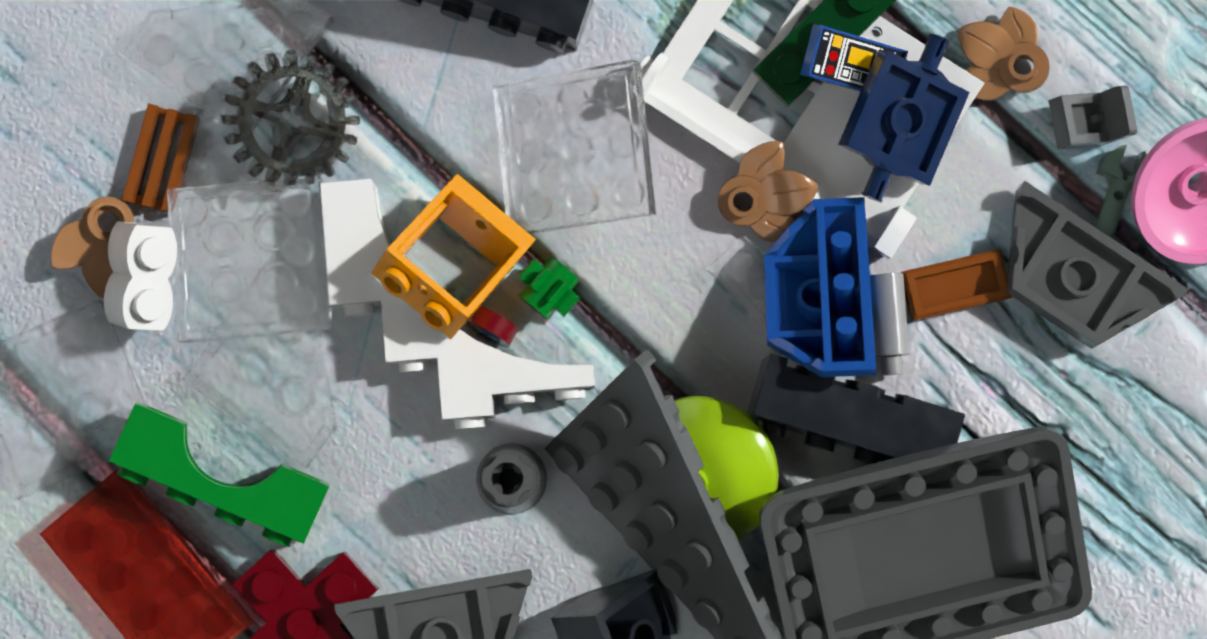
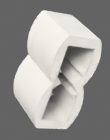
(139, 287)

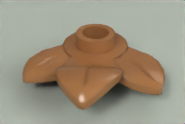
(997, 49)
(774, 192)
(87, 245)

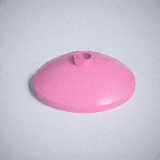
(1162, 202)

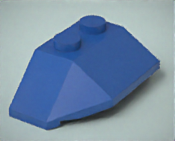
(822, 290)

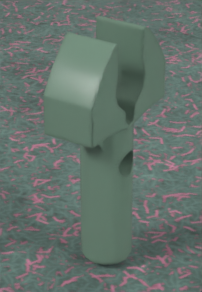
(1118, 188)

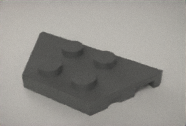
(1080, 273)
(455, 610)

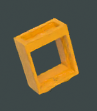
(462, 210)

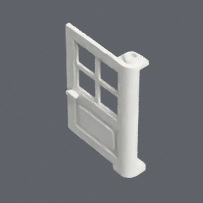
(814, 139)

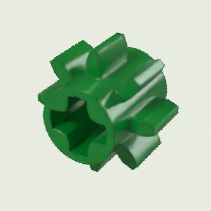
(548, 287)

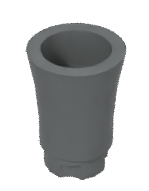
(523, 495)

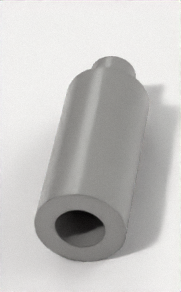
(889, 321)

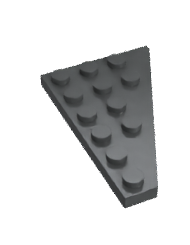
(645, 479)

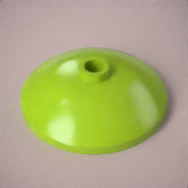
(735, 455)

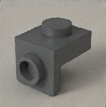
(1093, 118)

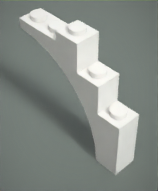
(467, 369)

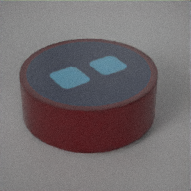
(492, 326)

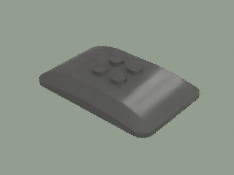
(932, 544)

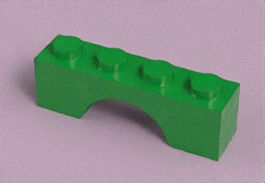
(158, 449)

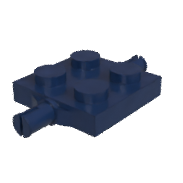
(904, 117)

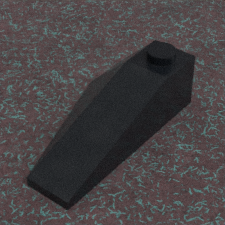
(620, 611)

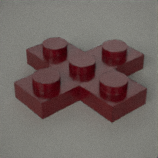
(301, 609)

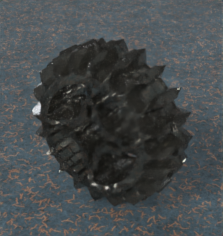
(298, 96)

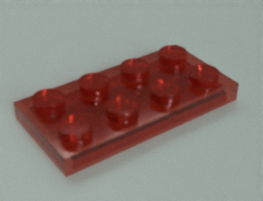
(141, 567)

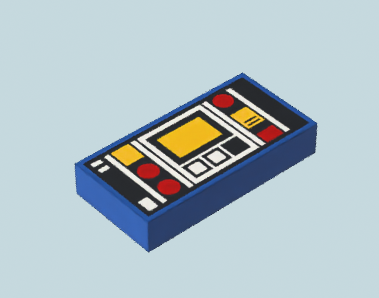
(841, 57)

